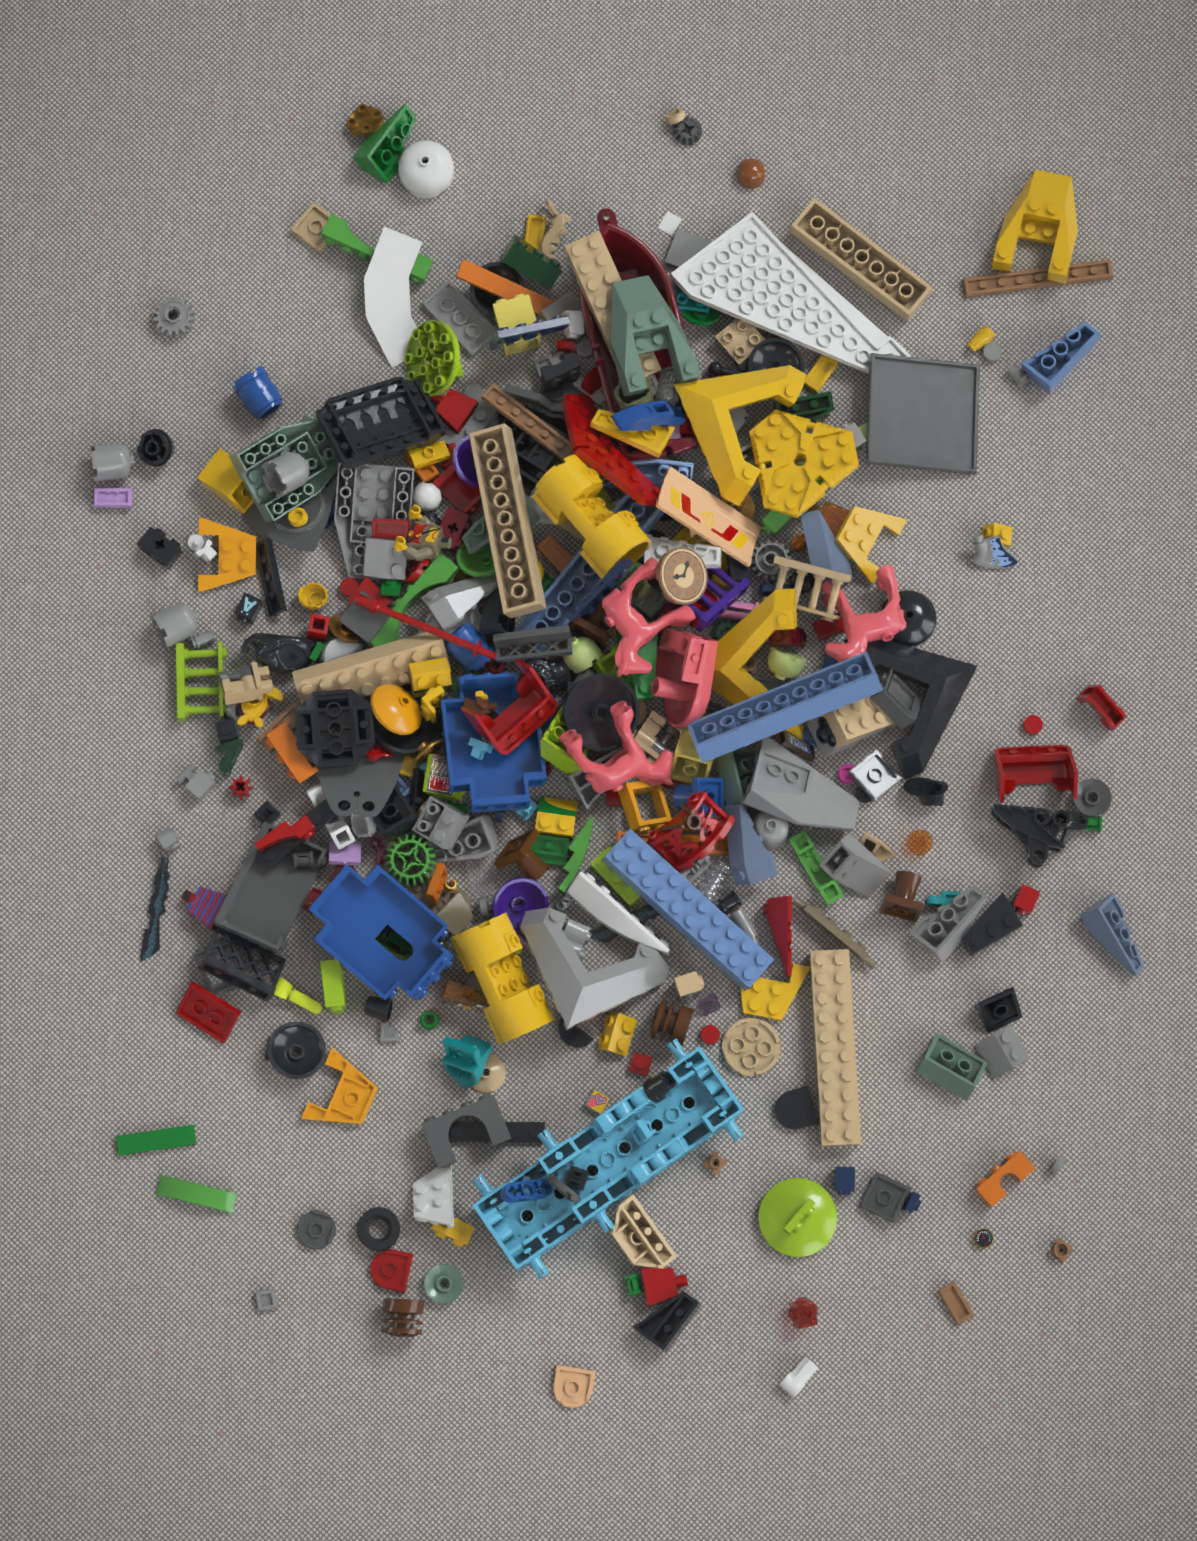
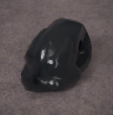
(280, 652)

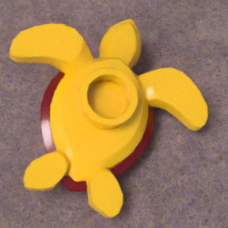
(255, 710)

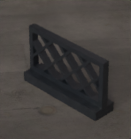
(237, 975)

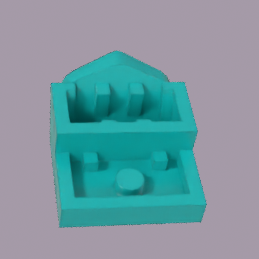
(466, 1059)

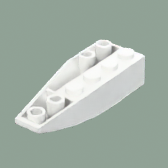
(612, 913)

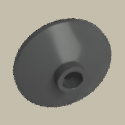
(1101, 795)

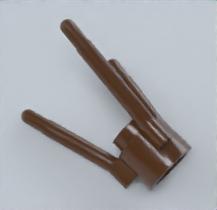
(690, 821)

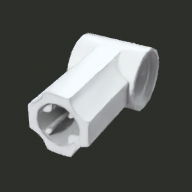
(795, 1380)

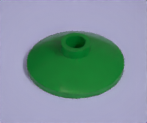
(701, 318)

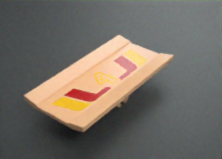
(708, 516)

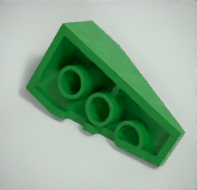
(383, 149)

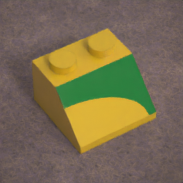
(428, 675)
(556, 817)

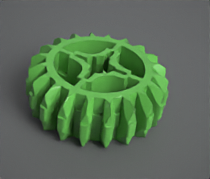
(418, 864)

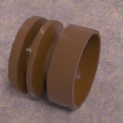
(671, 1022)
(402, 1316)

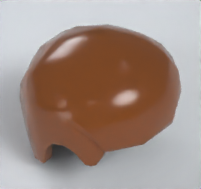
(751, 173)

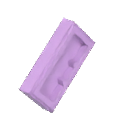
(113, 497)

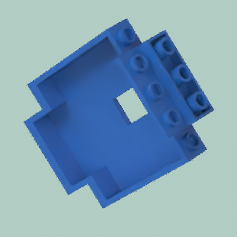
(498, 779)
(356, 914)

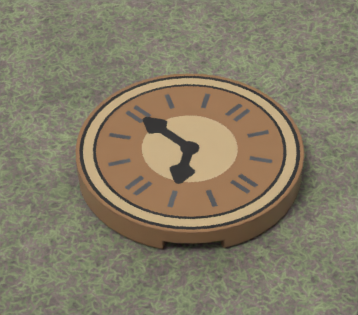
(682, 575)

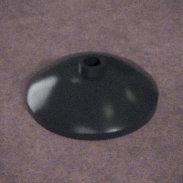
(483, 300)
(775, 353)
(922, 623)
(299, 1038)

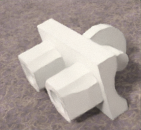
(201, 547)

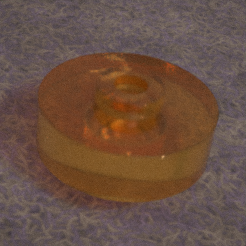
(919, 842)

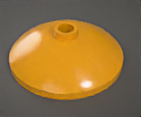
(396, 709)

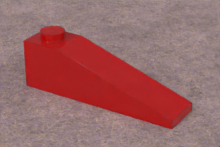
(779, 921)

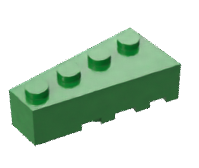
(642, 682)

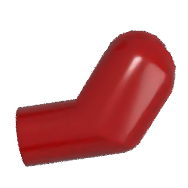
(447, 463)

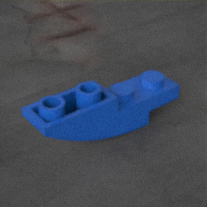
(645, 415)

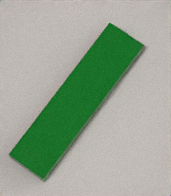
(156, 1140)

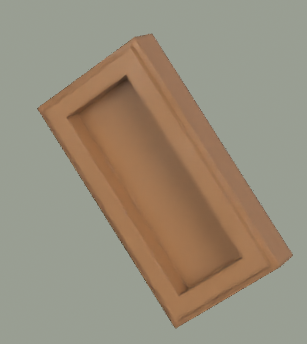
(955, 1302)

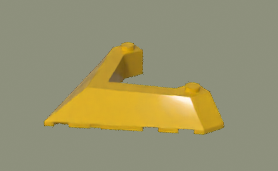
(708, 408)
(744, 640)

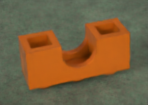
(990, 1188)

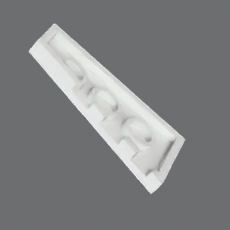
(710, 554)

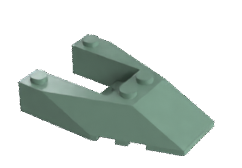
(643, 325)

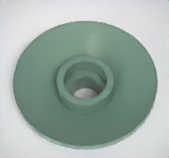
(436, 1276)

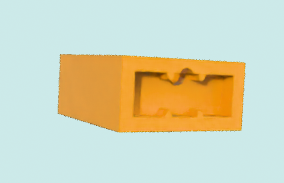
(632, 811)

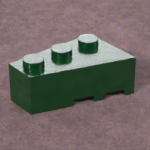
(531, 262)
(810, 406)

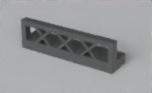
(533, 637)

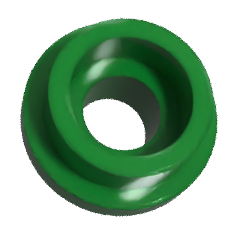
(425, 1015)

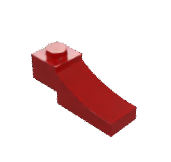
(301, 829)

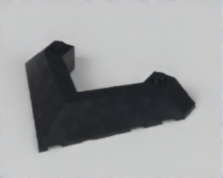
(944, 684)

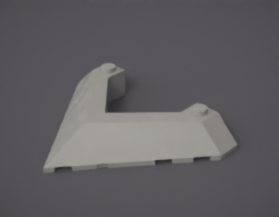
(581, 993)

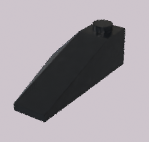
(396, 816)

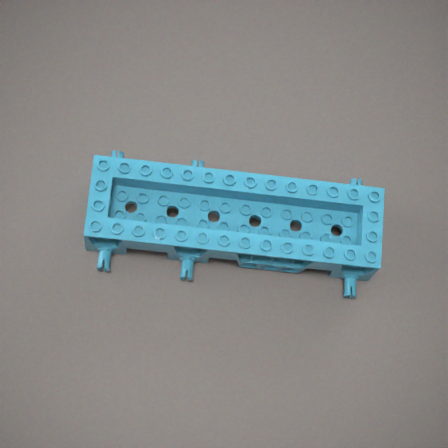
(617, 1172)

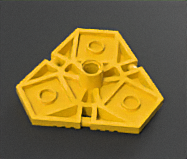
(783, 442)

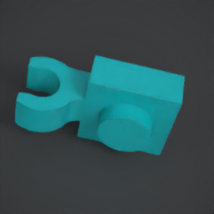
(945, 898)

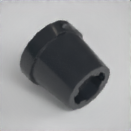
(807, 584)
(379, 1008)
(659, 1086)

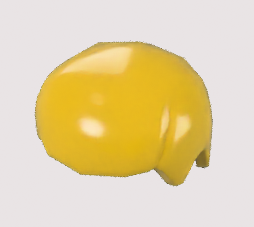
(313, 596)

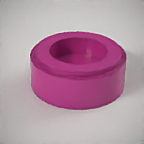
(843, 774)

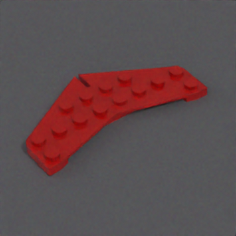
(601, 454)

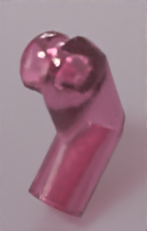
(379, 848)

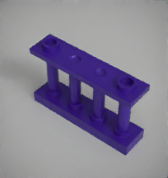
(726, 599)

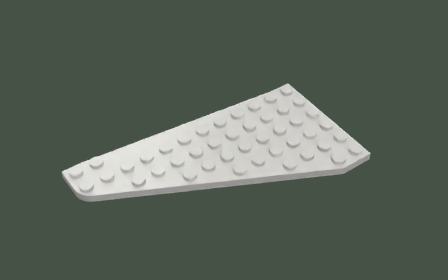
(770, 287)

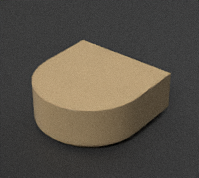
(675, 116)

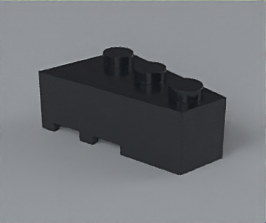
(493, 619)
(992, 926)
(669, 1321)

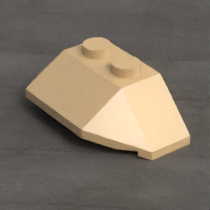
(639, 1236)

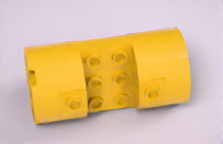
(572, 495)
(513, 1002)

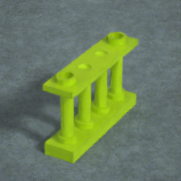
(184, 673)

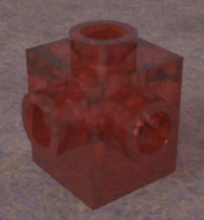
(803, 1313)

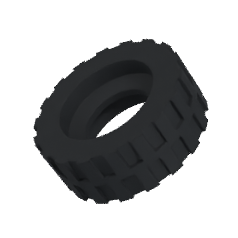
(393, 1229)

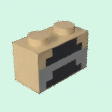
(688, 985)

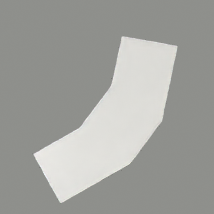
(389, 293)

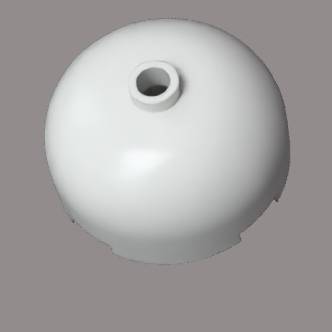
(424, 178)

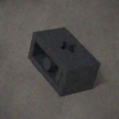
(165, 556)

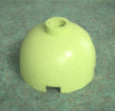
(584, 652)
(785, 663)

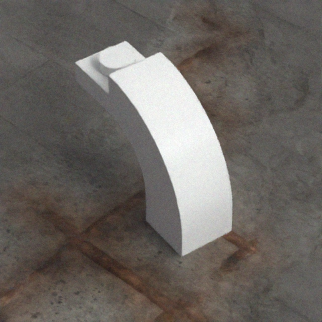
(337, 827)

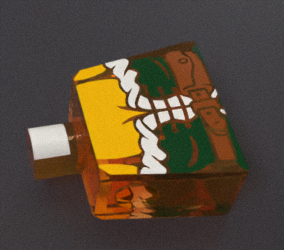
(453, 992)

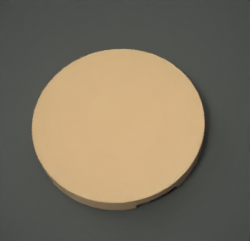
(751, 1047)

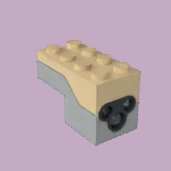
(848, 726)

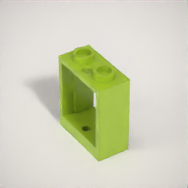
(333, 986)

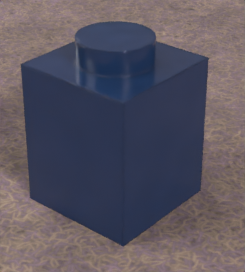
(844, 1180)

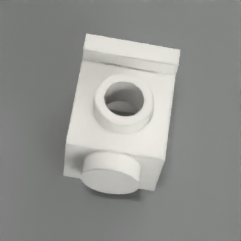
(576, 325)

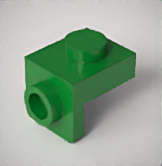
(391, 587)

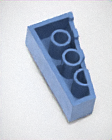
(1054, 363)

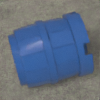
(258, 393)
(464, 656)

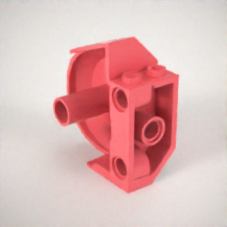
(684, 675)

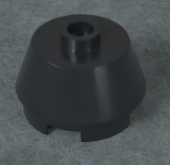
(155, 447)

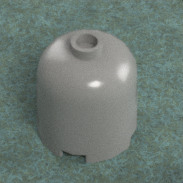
(111, 461)
(285, 473)
(175, 623)
(772, 830)

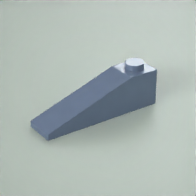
(822, 545)
(747, 854)
(1108, 927)

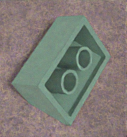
(737, 772)
(952, 1067)

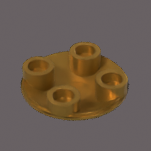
(365, 120)

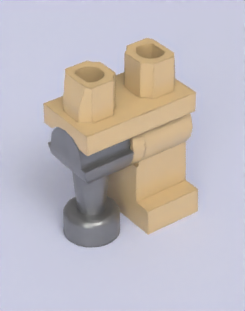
(245, 684)
(646, 736)

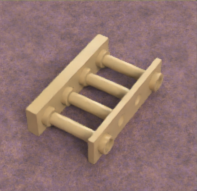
(820, 575)

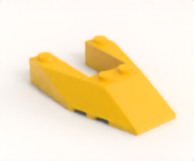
(1043, 215)

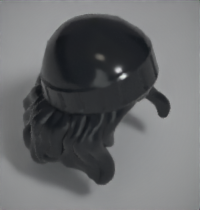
(553, 672)

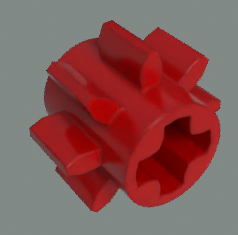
(494, 671)
(243, 783)

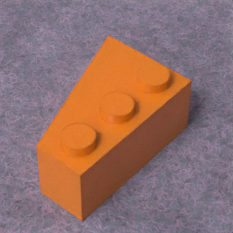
(285, 744)

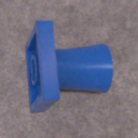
(712, 786)

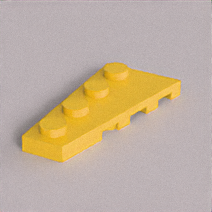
(650, 441)

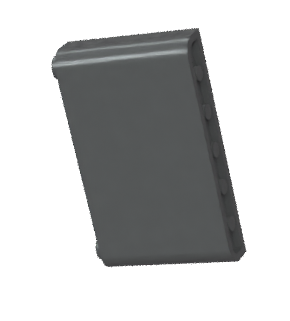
(268, 900)

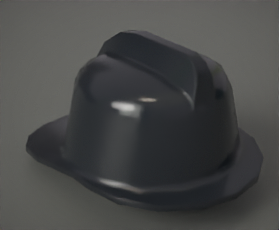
(927, 790)

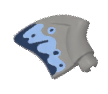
(992, 553)

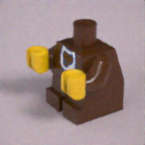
(480, 704)

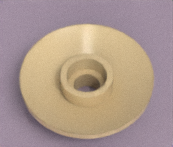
(495, 1078)

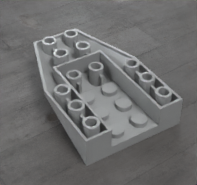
(364, 495)
(797, 791)

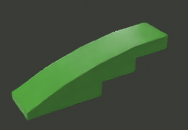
(578, 849)

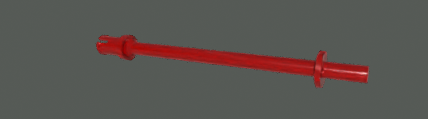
(375, 606)

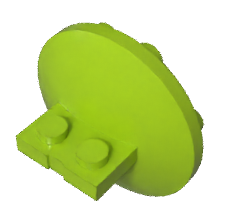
(433, 357)
(797, 1217)

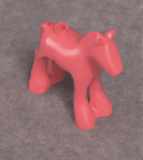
(633, 626)
(867, 626)
(623, 764)

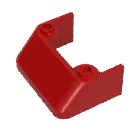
(518, 719)
(1035, 766)

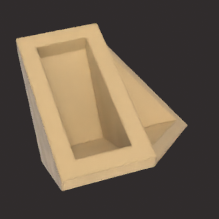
(877, 847)

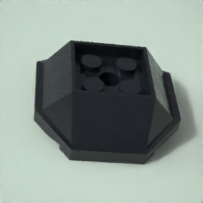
(326, 710)

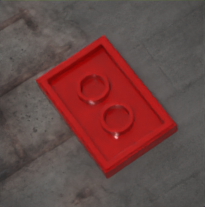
(208, 1012)

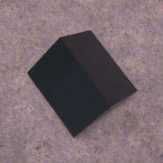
(999, 1010)

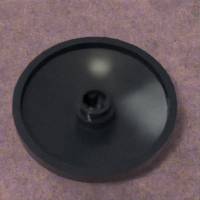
(589, 712)
(407, 744)

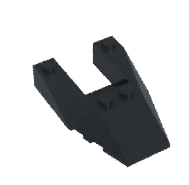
(531, 455)

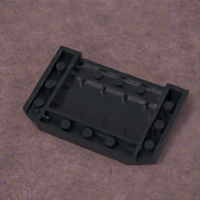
(379, 421)

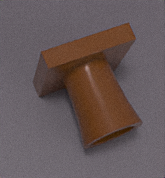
(591, 628)
(520, 852)
(902, 902)

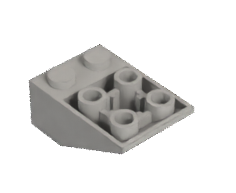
(855, 866)

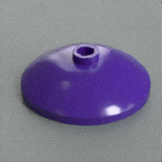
(463, 462)
(531, 897)

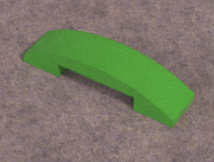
(810, 862)
(196, 1194)

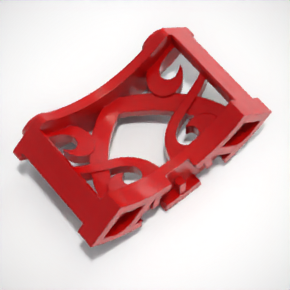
(685, 858)

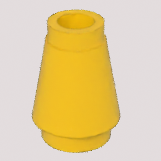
(981, 338)

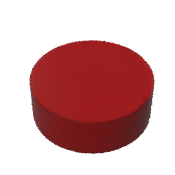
(348, 586)
(1032, 724)
(710, 1034)

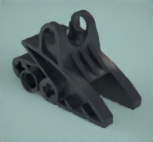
(1032, 833)

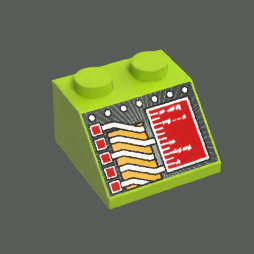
(437, 781)

